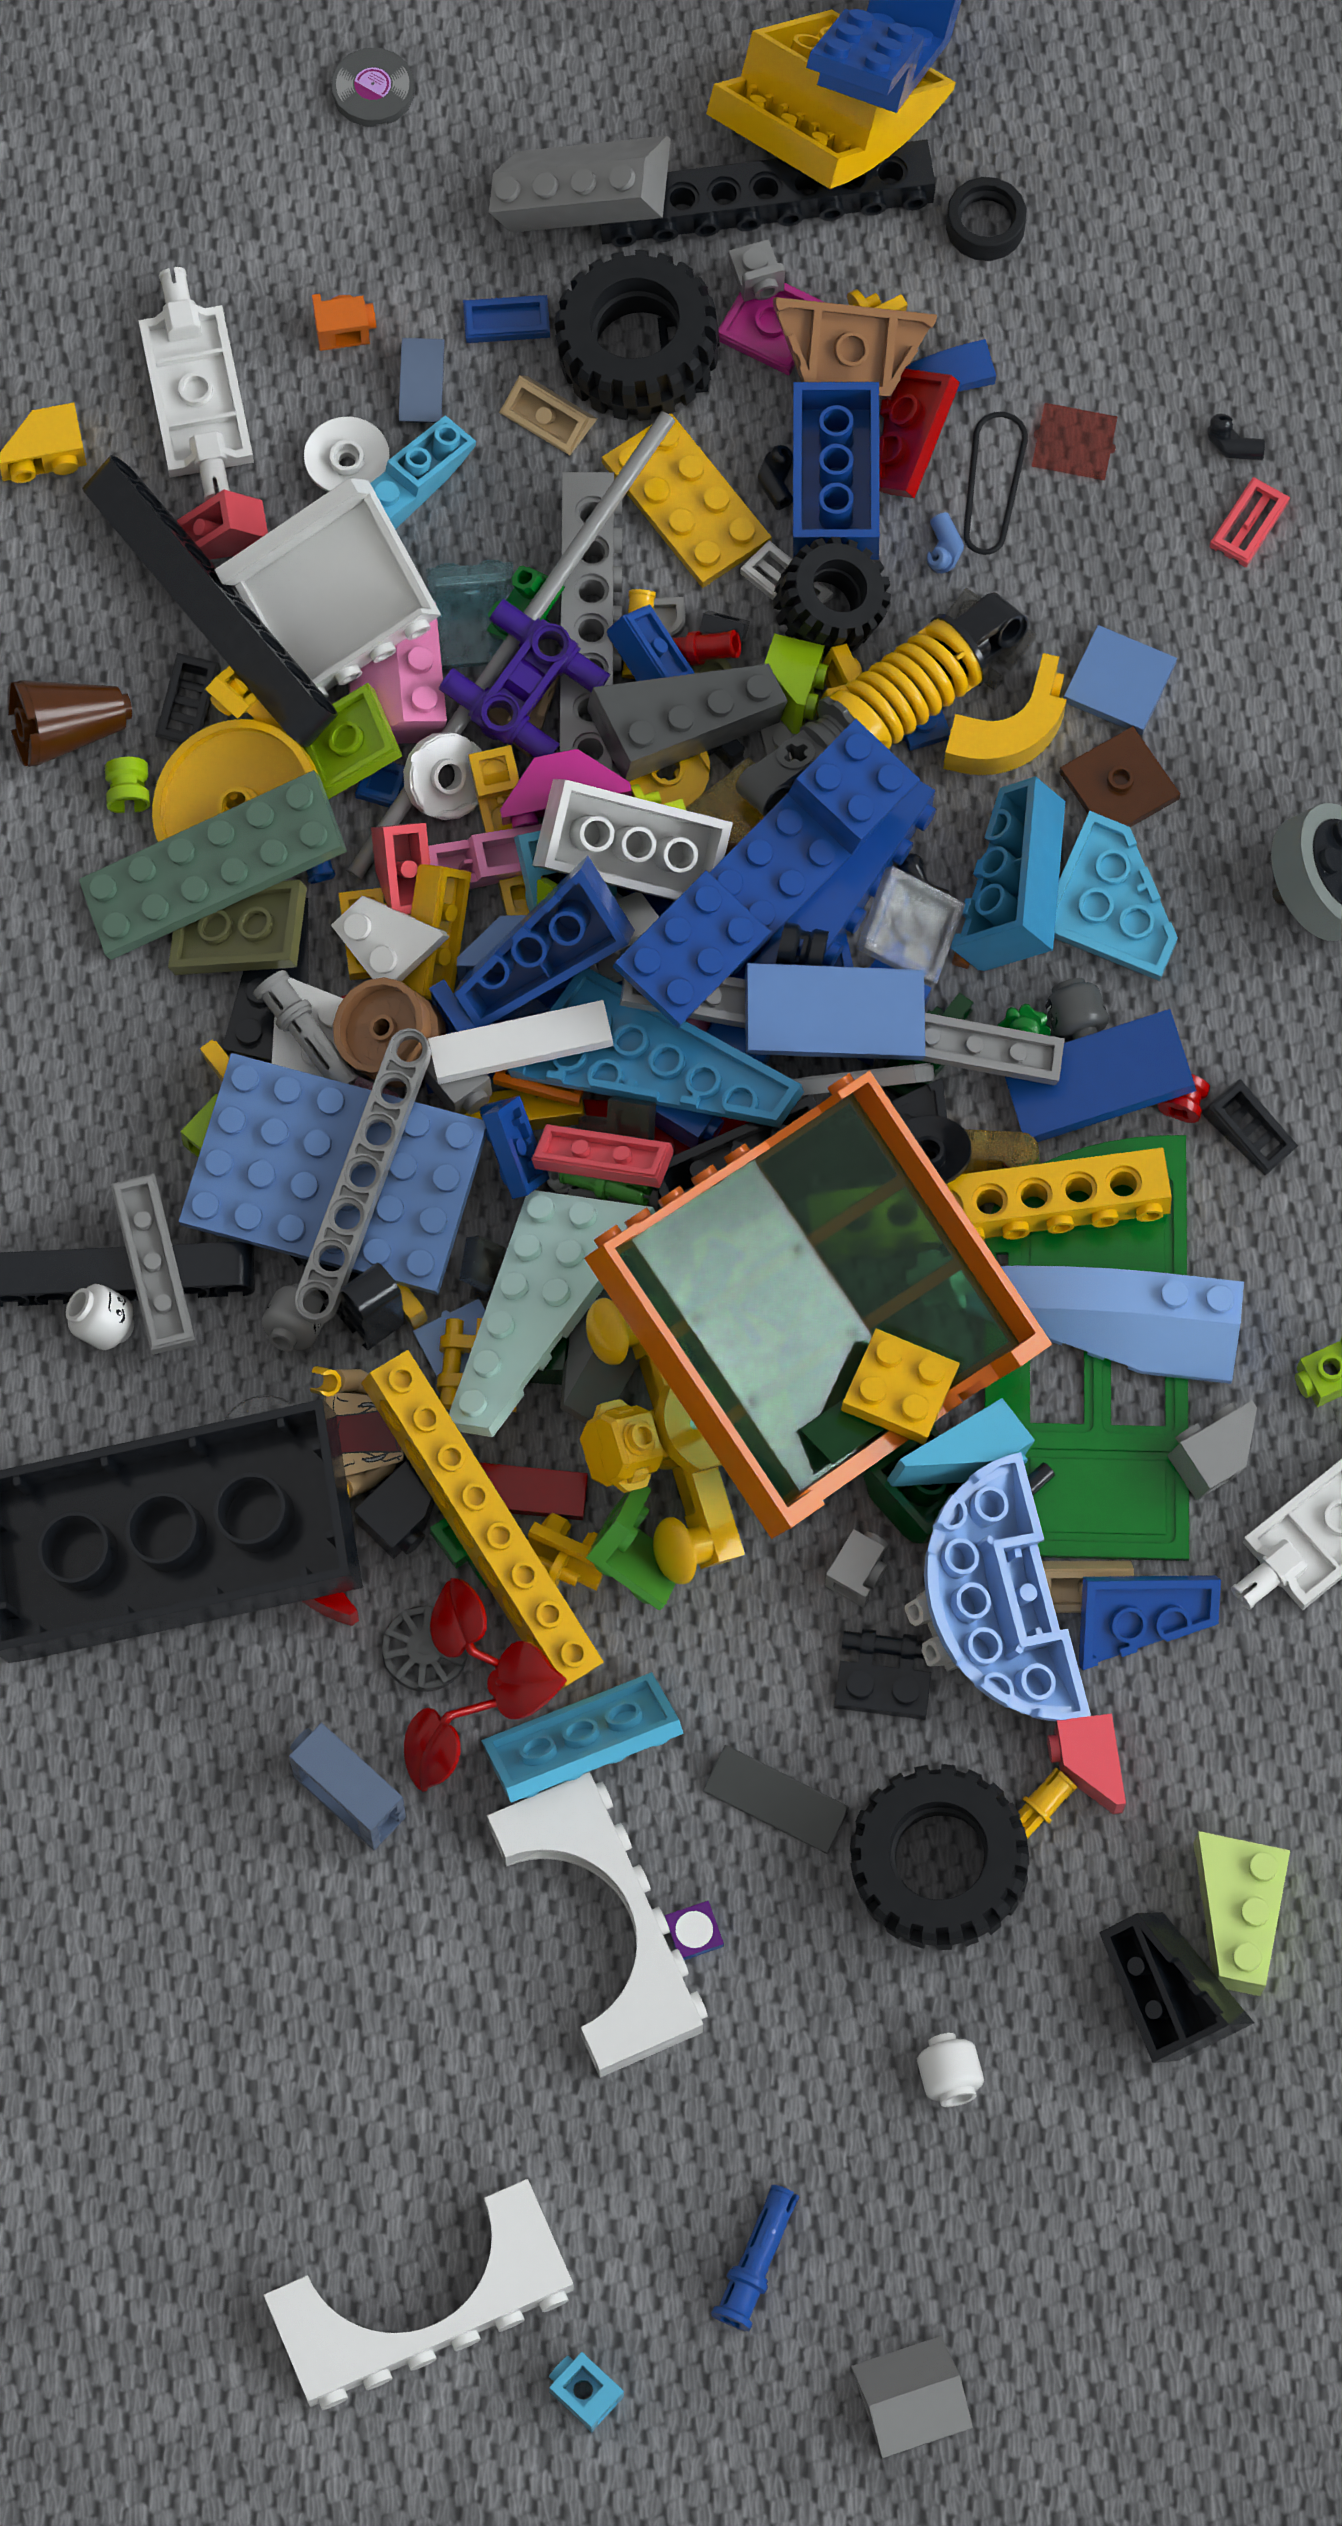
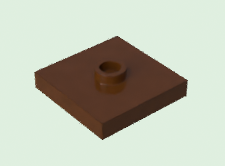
(1120, 780)

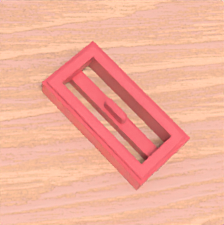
(1232, 549)

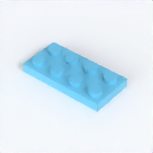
(582, 1737)

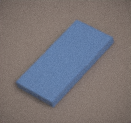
(834, 1011)

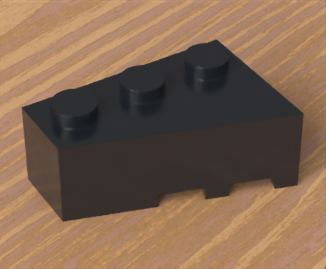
(1170, 1988)

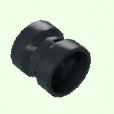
(812, 948)

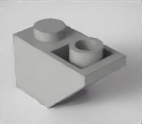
(1216, 1453)

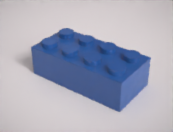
(836, 463)

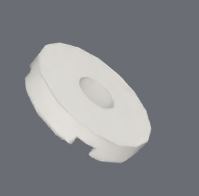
(423, 770)

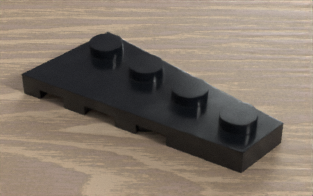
(251, 1019)

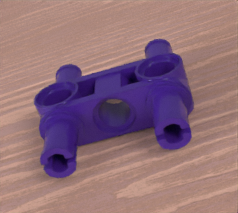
(523, 680)

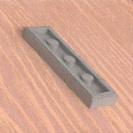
(153, 1264)

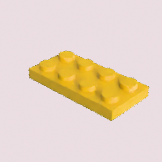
(691, 505)

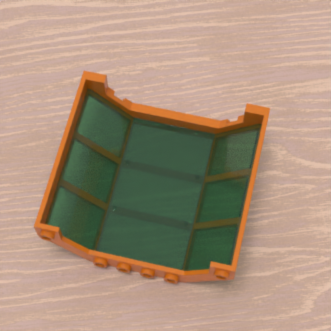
(781, 1271)

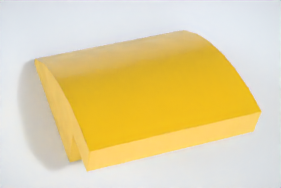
(810, 125)

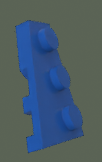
(1142, 1610)

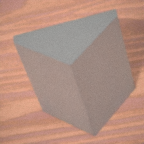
(912, 2396)

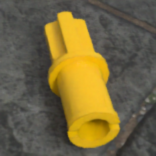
(1045, 1800)

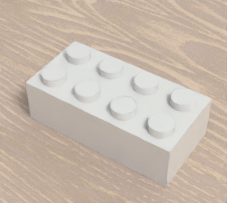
(628, 839)

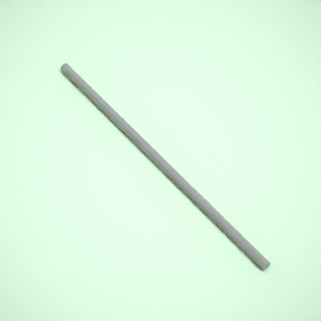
(536, 607)

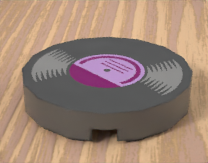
(372, 87)

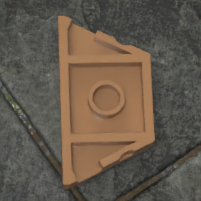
(851, 341)

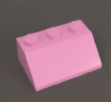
(410, 687)

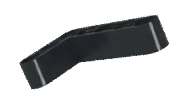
(368, 1303)

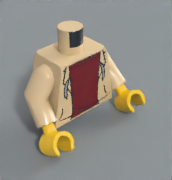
(365, 1439)

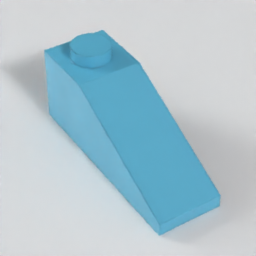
(964, 1448)

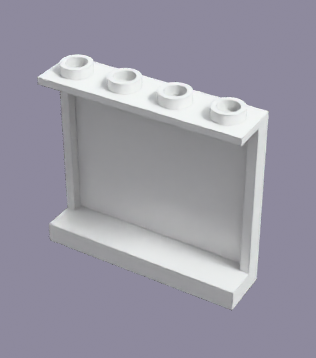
(334, 585)

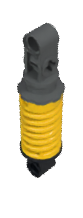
(894, 693)

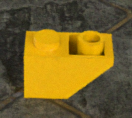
(44, 444)

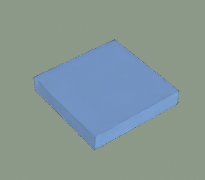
(1120, 679)

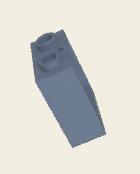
(346, 1785)

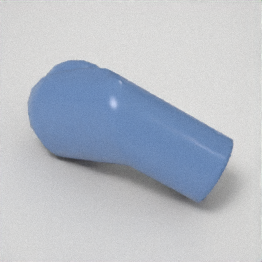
(949, 544)

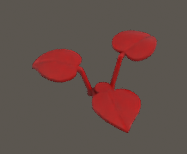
(519, 1684)

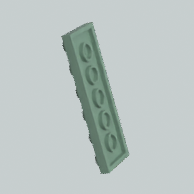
(212, 865)

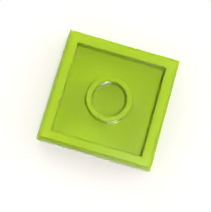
(354, 742)

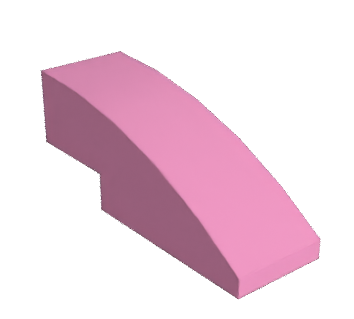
(486, 855)

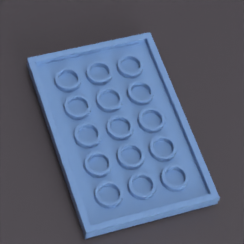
(279, 1154)

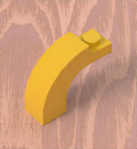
(1006, 744)

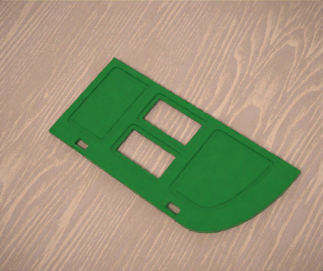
(1111, 1482)

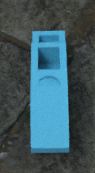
(421, 469)

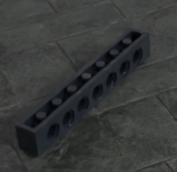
(745, 181)

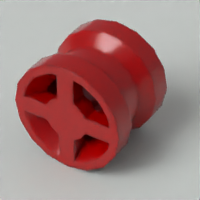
(1187, 1106)

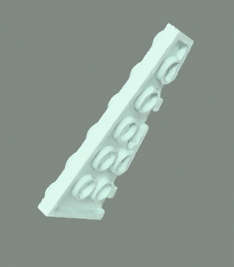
(534, 1302)

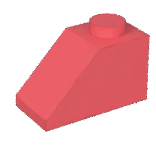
(225, 524)
(397, 855)
(1090, 1758)

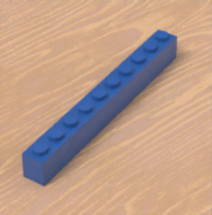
(832, 908)

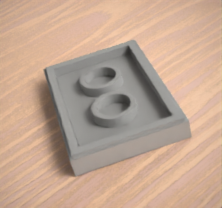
(884, 1077)

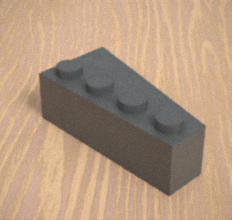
(684, 715)

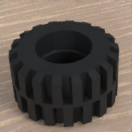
(852, 574)

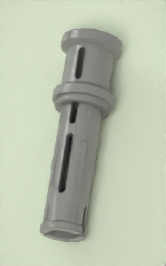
(295, 1016)

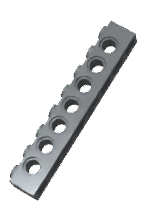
(579, 498)

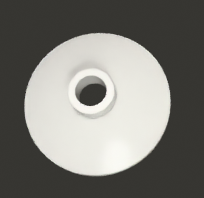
(342, 439)

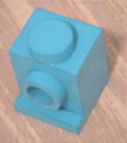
(605, 2392)

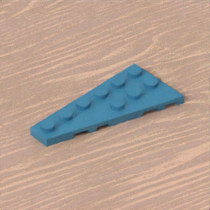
(665, 1064)

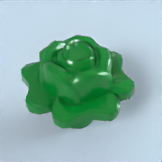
(1026, 1020)

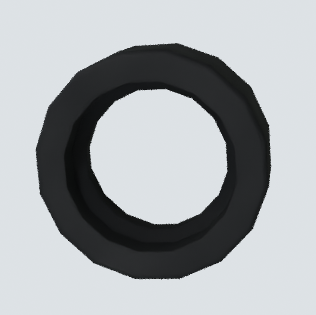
(980, 246)

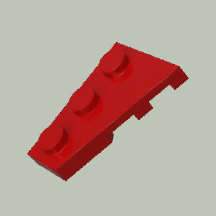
(911, 428)

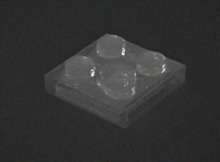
(910, 924)

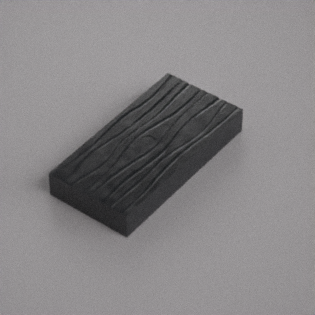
(174, 1531)

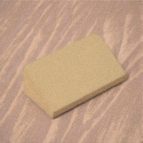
(547, 414)
(1066, 1579)

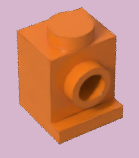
(343, 321)

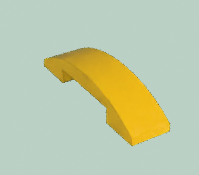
(494, 779)

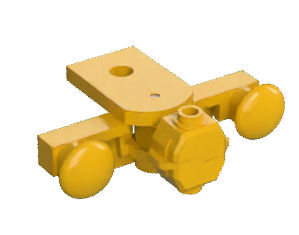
(631, 1443)

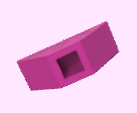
(531, 793)

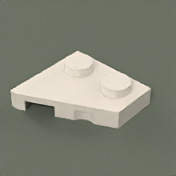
(386, 939)

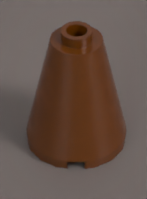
(63, 717)

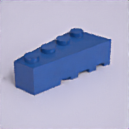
(552, 943)

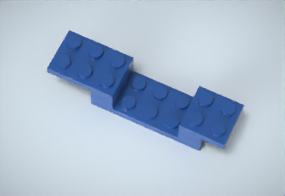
(883, 50)
(767, 874)

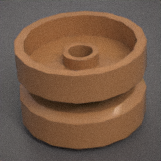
(371, 1018)

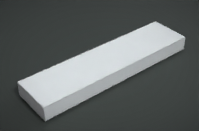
(520, 1042)

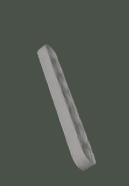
(366, 1197)

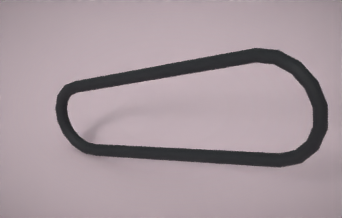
(971, 483)

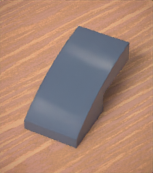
(421, 380)

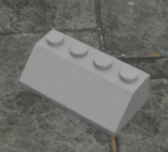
(581, 185)

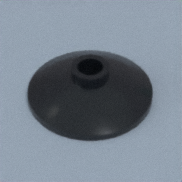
(943, 1143)

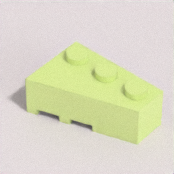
(1241, 1907)

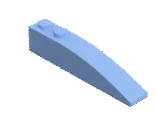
(1138, 1317)

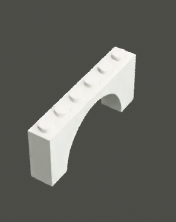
(575, 1827)
(339, 2355)

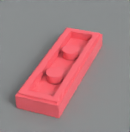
(602, 1155)

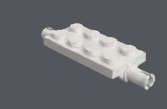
(195, 387)
(1298, 1545)

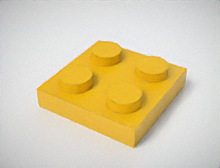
(900, 1386)

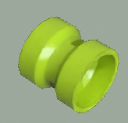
(127, 782)

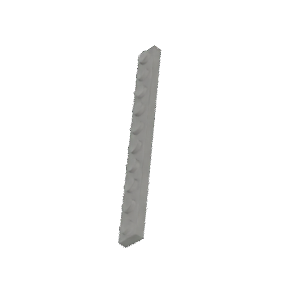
(947, 1039)

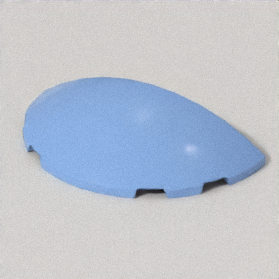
(994, 1596)

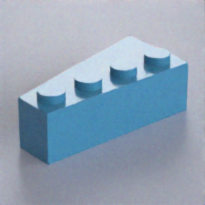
(1017, 879)

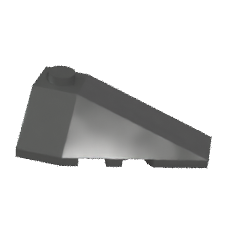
(587, 1378)

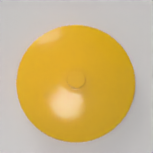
(222, 770)

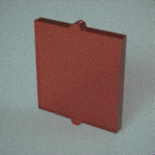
(1074, 441)

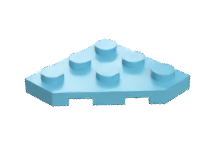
(1112, 902)

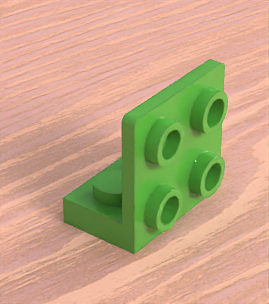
(628, 1552)

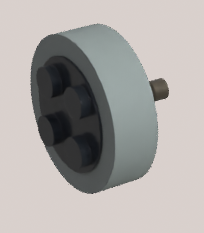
(1309, 869)

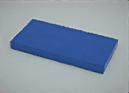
(1106, 1078)

